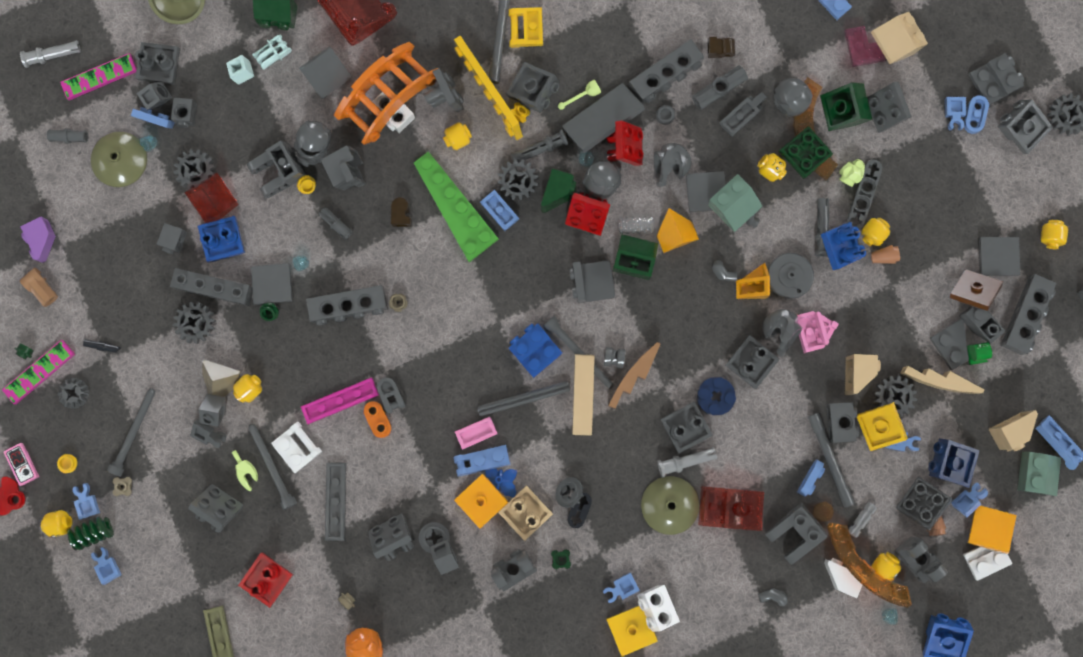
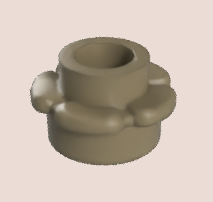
(398, 307)
(346, 600)

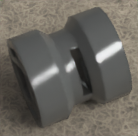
(610, 357)

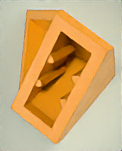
(675, 231)
(754, 285)

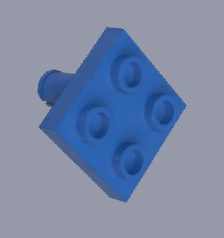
(221, 239)
(842, 245)

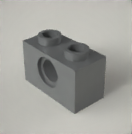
(836, 432)

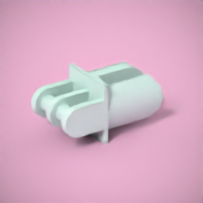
(268, 54)

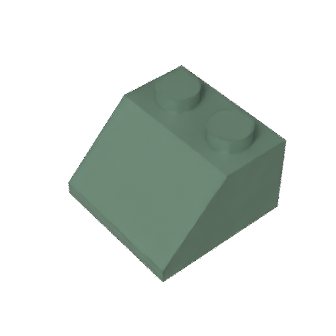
(735, 203)
(1039, 473)

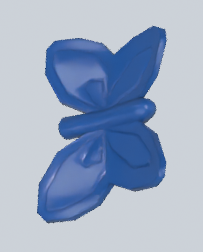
(503, 480)

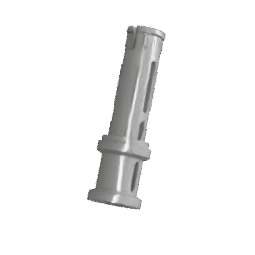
(42, 55)
(677, 464)

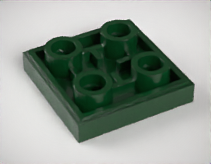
(806, 152)

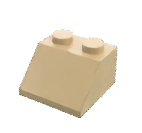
(899, 38)
(860, 371)
(1014, 431)

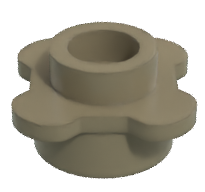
(127, 486)

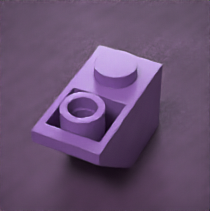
(39, 238)

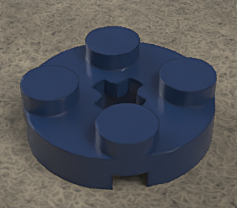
(718, 385)

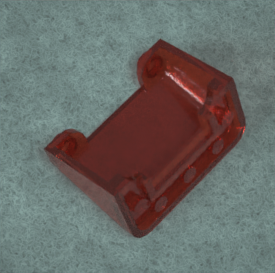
(358, 17)

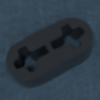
(584, 512)

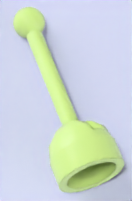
(591, 89)

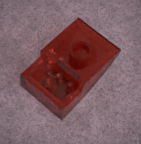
(731, 508)

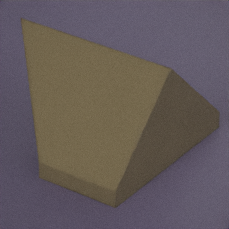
(219, 378)

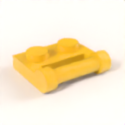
(532, 27)

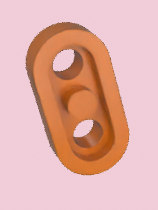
(377, 419)

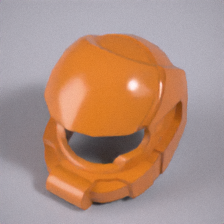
(363, 643)

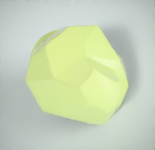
(852, 172)

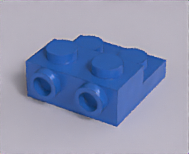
(534, 349)
(947, 637)

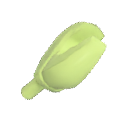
(243, 468)

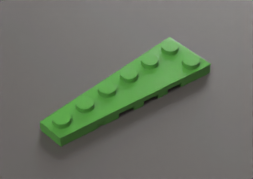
(463, 220)

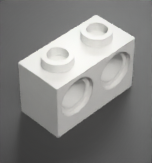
(408, 115)
(662, 605)

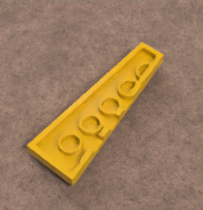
(491, 93)

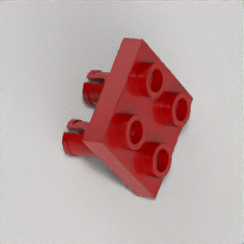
(628, 144)
(587, 213)
(265, 580)

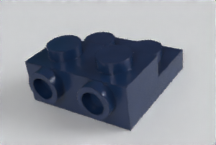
(953, 462)

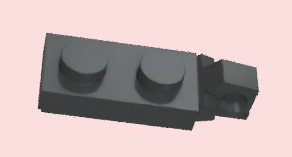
(742, 114)

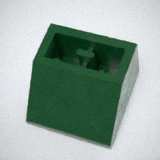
(635, 257)

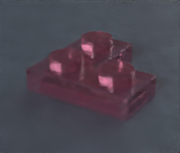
(860, 51)

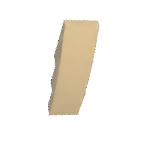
(949, 380)
(583, 394)

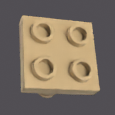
(525, 513)

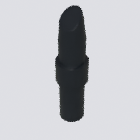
(101, 346)

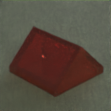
(212, 198)

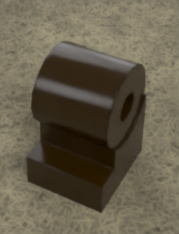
(720, 47)
(399, 212)

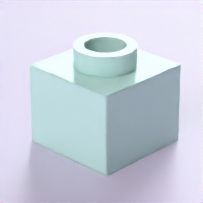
(240, 69)

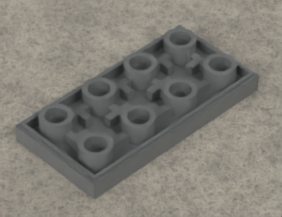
(599, 119)

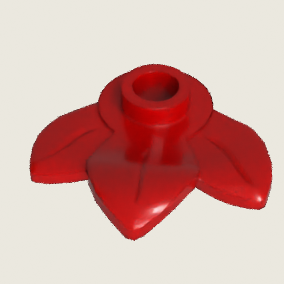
(7, 493)

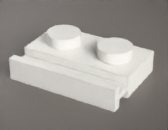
(986, 561)

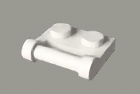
(290, 450)

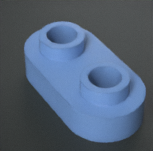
(975, 115)
(814, 472)

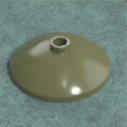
(177, 10)
(128, 165)
(656, 501)

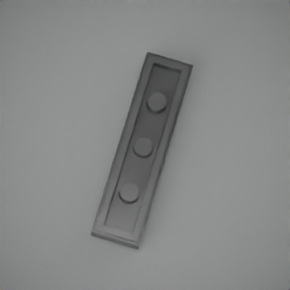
(335, 502)

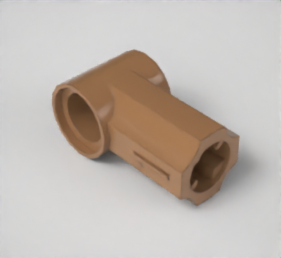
(39, 287)

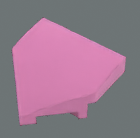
(816, 330)

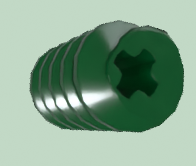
(90, 534)

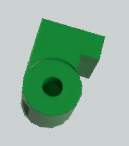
(979, 353)

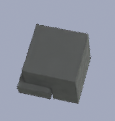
(343, 168)

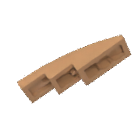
(639, 370)

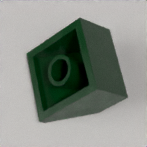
(275, 13)
(846, 106)
(558, 190)

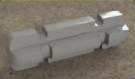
(862, 519)

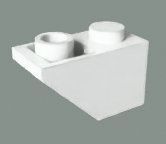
(842, 578)

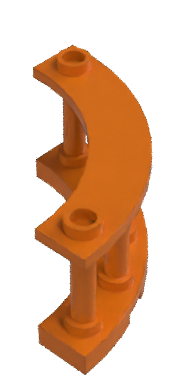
(371, 77)

